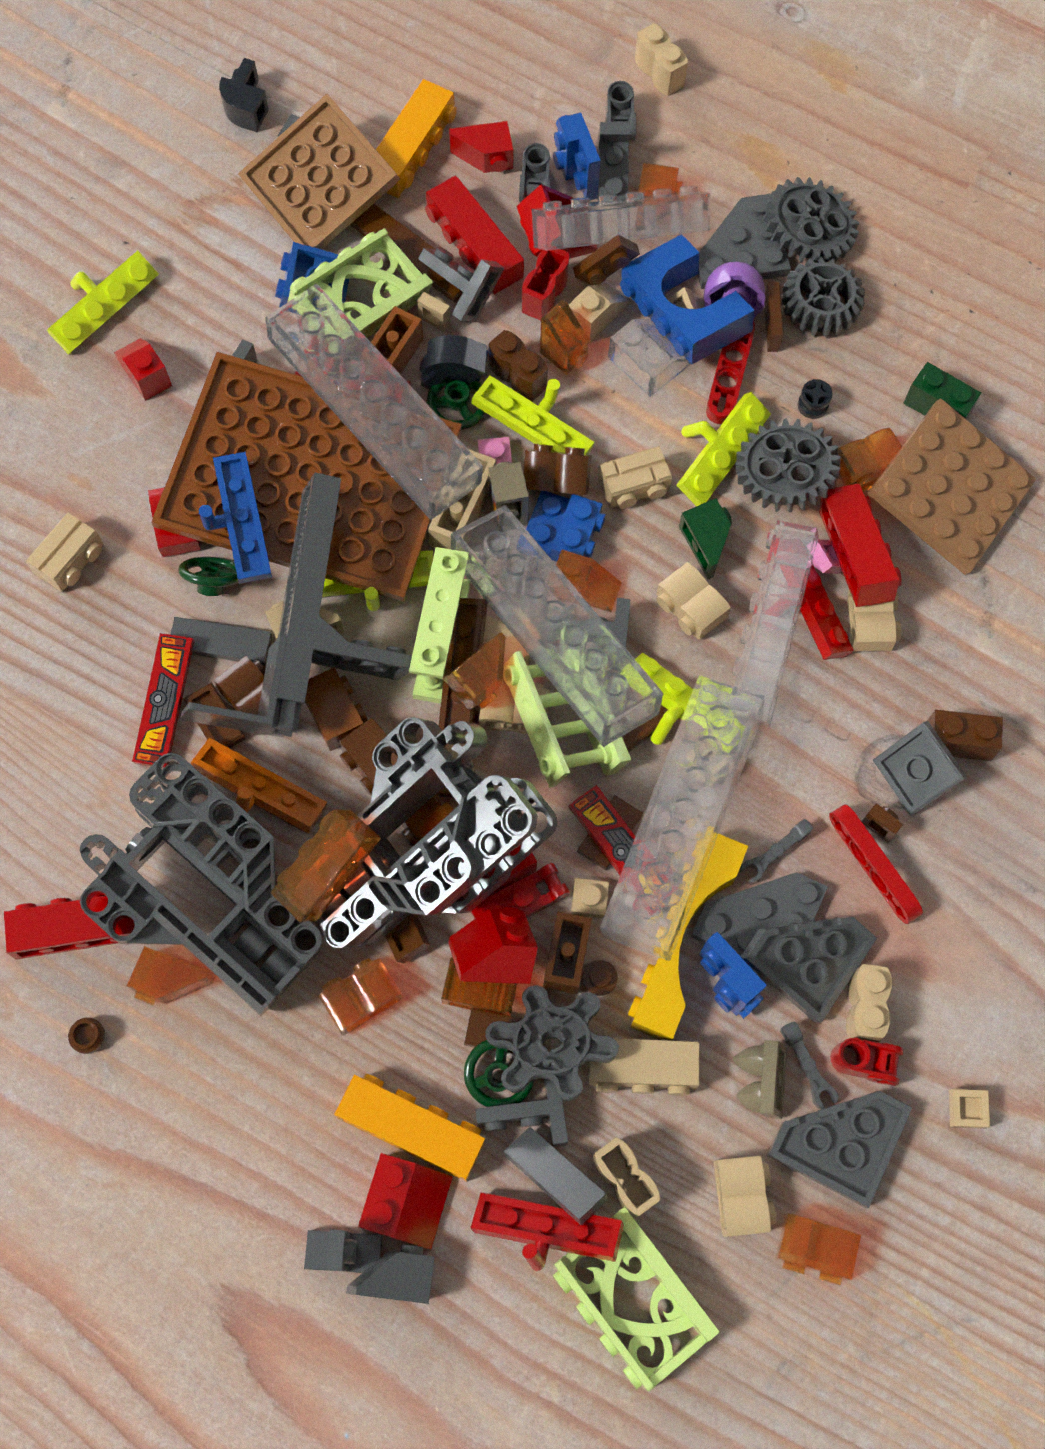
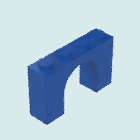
(691, 331)

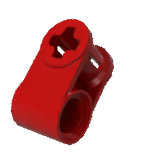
(874, 1060)

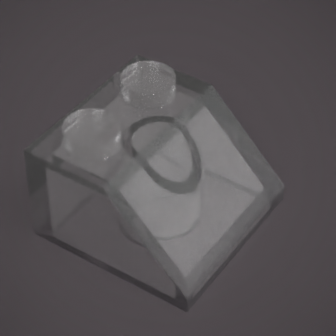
(645, 355)

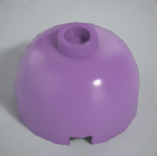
(739, 278)

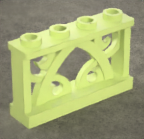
(347, 266)
(685, 1311)

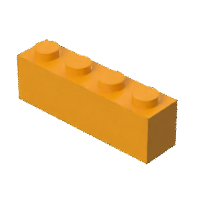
(416, 131)
(411, 1127)

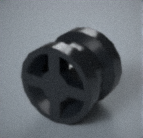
(821, 395)

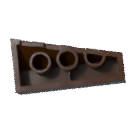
(357, 754)

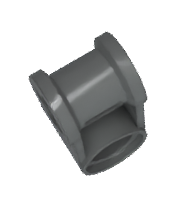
(621, 105)
(532, 173)

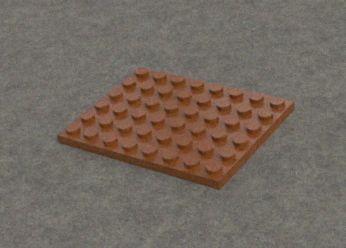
(287, 440)

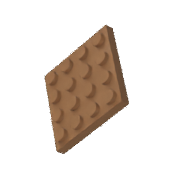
(319, 175)
(952, 486)

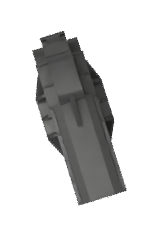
(453, 853)
(158, 921)

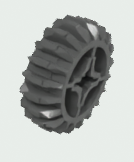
(823, 308)

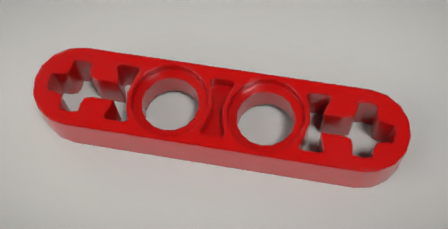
(729, 368)
(876, 864)

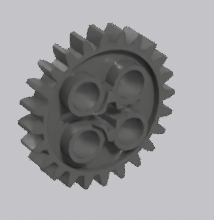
(810, 220)
(781, 454)

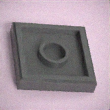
(919, 768)

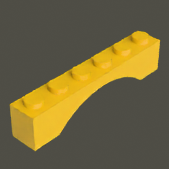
(663, 1000)

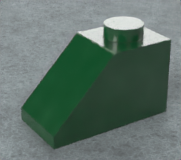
(706, 533)

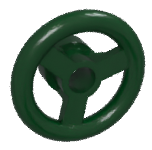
(453, 390)
(211, 578)
(474, 1084)

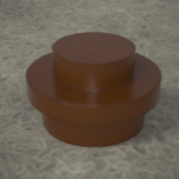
(600, 977)
(86, 1035)

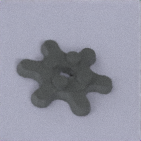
(545, 1022)

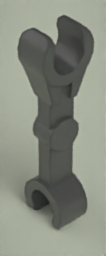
(761, 862)
(794, 1037)

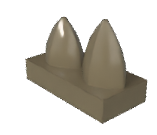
(770, 1064)

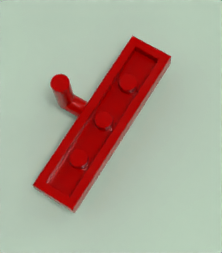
(823, 620)
(546, 1228)

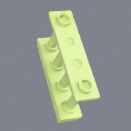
(437, 622)
(544, 735)

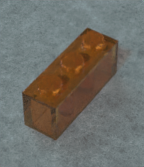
(324, 865)

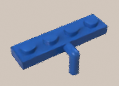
(239, 517)

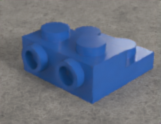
(577, 154)
(302, 262)
(565, 524)
(738, 984)

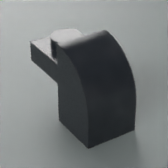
(241, 99)
(452, 358)

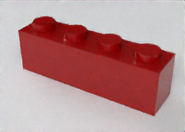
(472, 230)
(860, 546)
(57, 928)

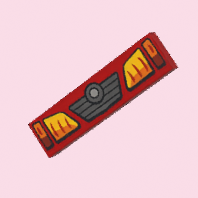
(163, 699)
(604, 826)

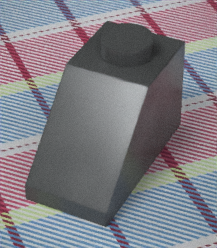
(397, 1276)

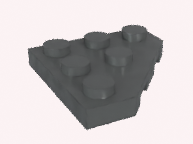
(744, 240)
(767, 905)
(810, 960)
(844, 1144)

